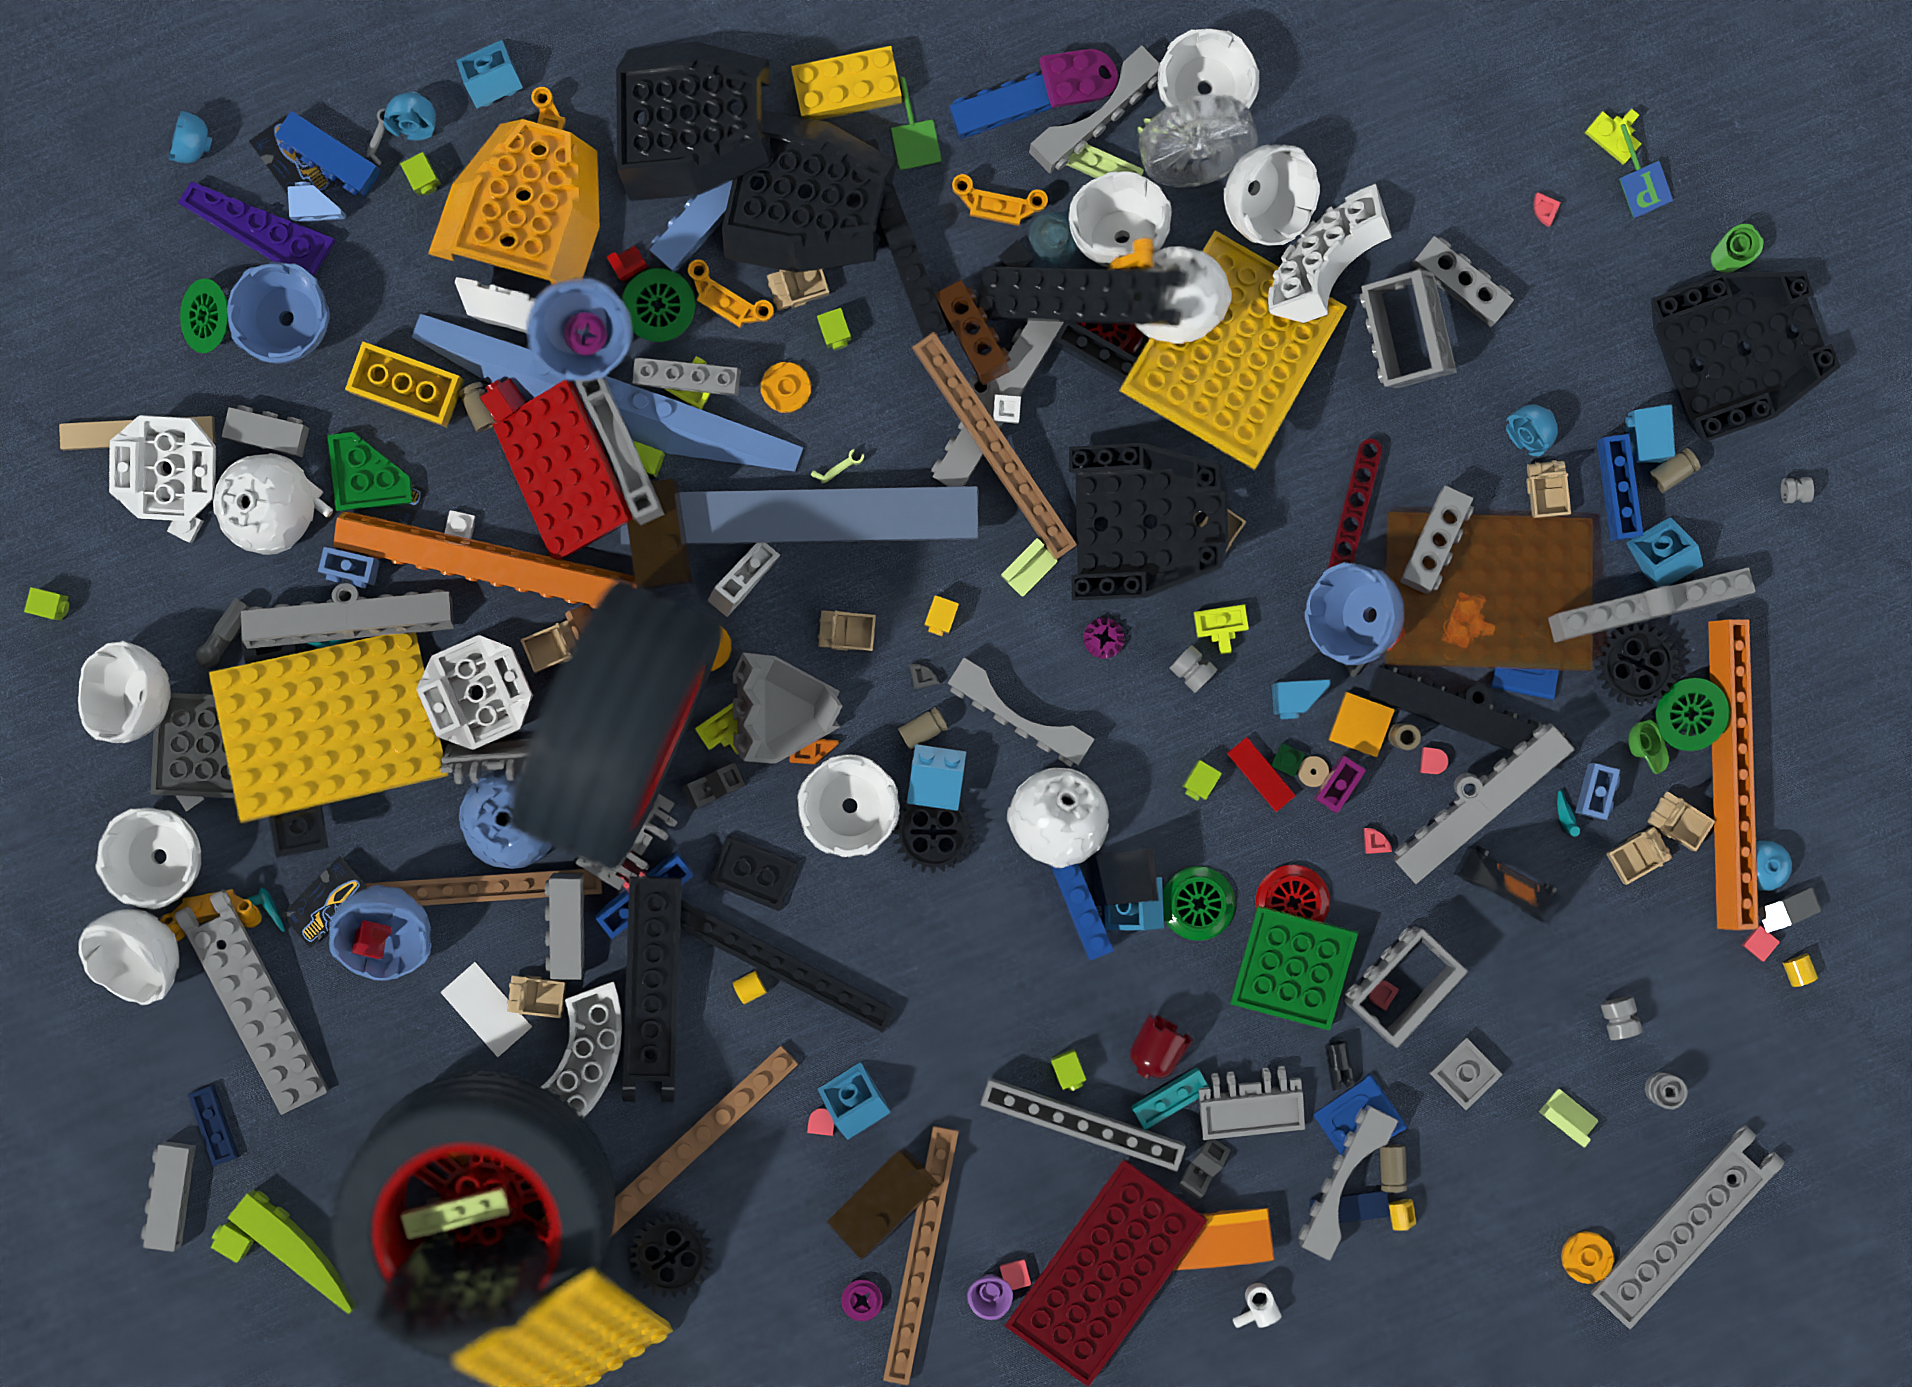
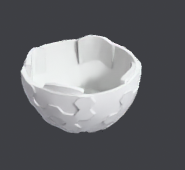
(1208, 58)
(1281, 198)
(1114, 208)
(1201, 301)
(278, 506)
(122, 693)
(823, 812)
(1056, 831)
(129, 863)
(130, 955)

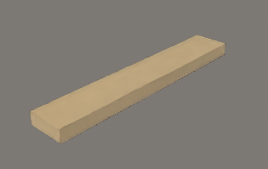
(98, 434)

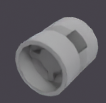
(1193, 668)
(1621, 1018)
(1666, 1090)

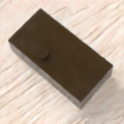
(661, 545)
(883, 1203)

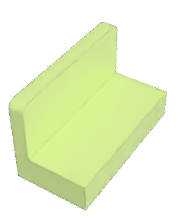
(1029, 568)
(1569, 1117)

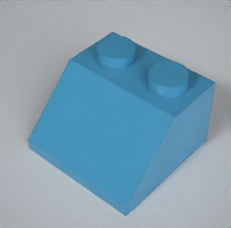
(489, 74)
(1651, 434)
(1666, 553)
(1296, 697)
(936, 777)
(1136, 915)
(853, 1101)

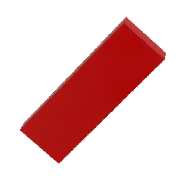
(1261, 774)

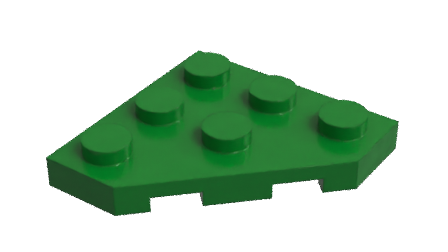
(365, 476)

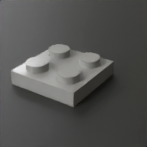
(1465, 1073)

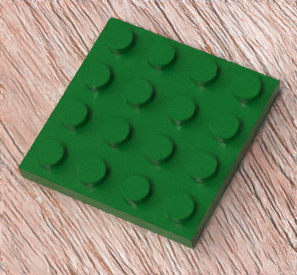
(1293, 967)

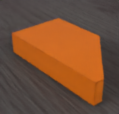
(814, 752)

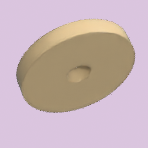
(1316, 763)

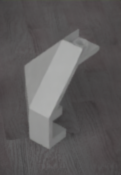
(779, 708)

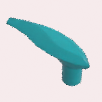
(1567, 816)
(268, 904)

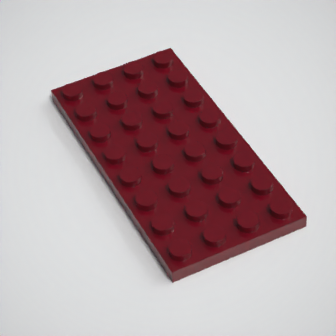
(1106, 1272)

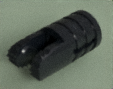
(1339, 1059)

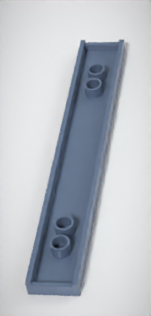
(828, 515)

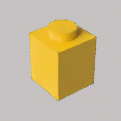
(941, 615)

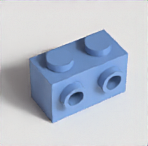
(349, 566)
(1598, 791)

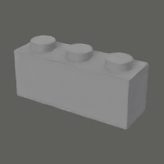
(265, 431)

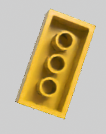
(847, 84)
(404, 384)

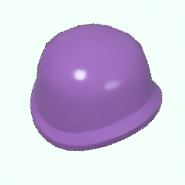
(990, 1297)

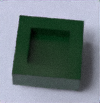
(1287, 760)

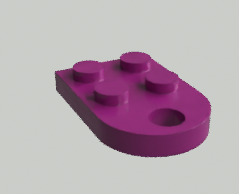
(1075, 77)

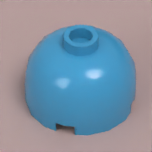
(410, 115)
(189, 139)
(1532, 428)
(1772, 864)

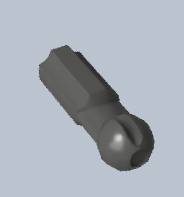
(224, 632)

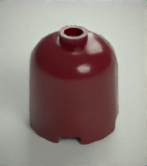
(1158, 1047)

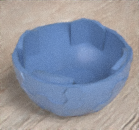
(262, 300)
(548, 322)
(1340, 610)
(484, 836)
(404, 948)

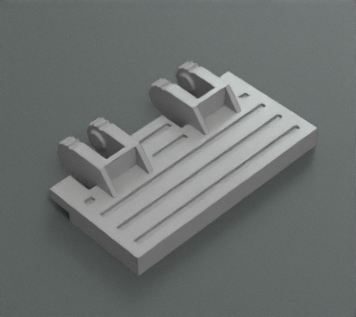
(489, 757)
(638, 847)
(1251, 1110)

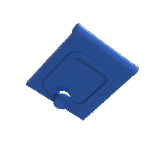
(1526, 681)
(1343, 1111)

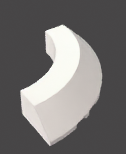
(1323, 252)
(495, 304)
(591, 1048)

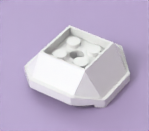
(138, 473)
(449, 686)

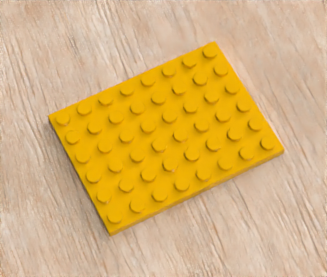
(1243, 371)
(326, 725)
(567, 1338)

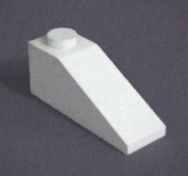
(742, 578)

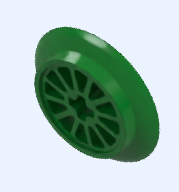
(672, 281)
(204, 315)
(1685, 689)
(1194, 875)

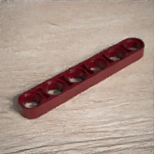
(1349, 510)

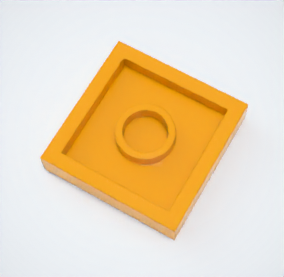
(1361, 724)

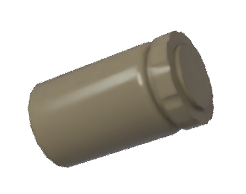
(476, 409)
(1674, 470)
(923, 728)
(1404, 736)
(1393, 1168)

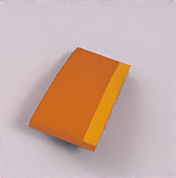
(1230, 1240)

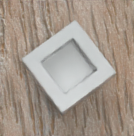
(1006, 409)
(460, 524)
(185, 529)

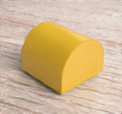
(1800, 970)
(749, 987)
(1402, 1214)

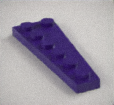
(264, 232)

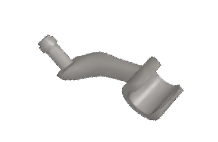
(376, 138)

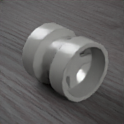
(1797, 490)

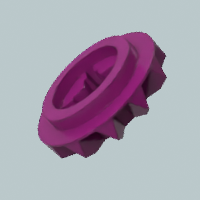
(591, 344)
(1093, 644)
(861, 1312)

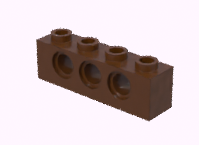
(987, 366)

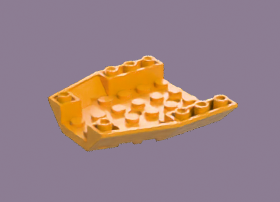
(550, 229)

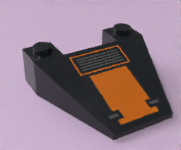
(1487, 873)

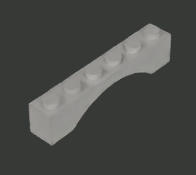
(1060, 142)
(621, 449)
(1065, 740)
(1370, 1133)

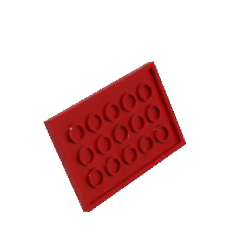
(562, 470)

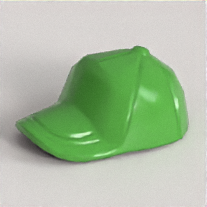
(1737, 248)
(1648, 743)

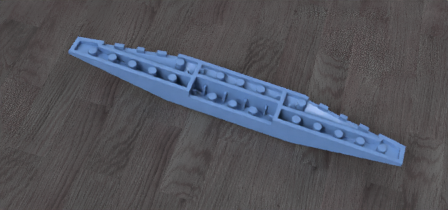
(648, 416)

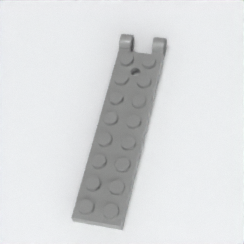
(254, 1005)
(1685, 1230)

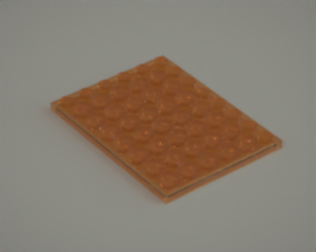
(1494, 593)

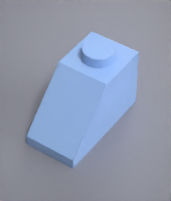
(310, 204)

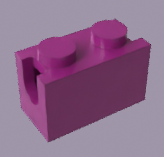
(1339, 784)

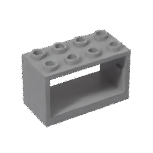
(1432, 321)
(1423, 1003)

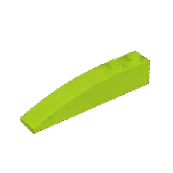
(291, 1245)

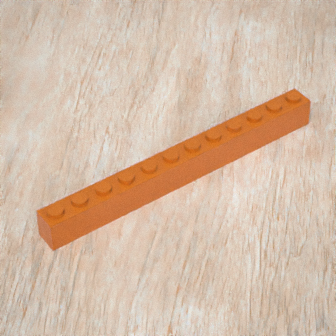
(473, 559)
(1734, 779)

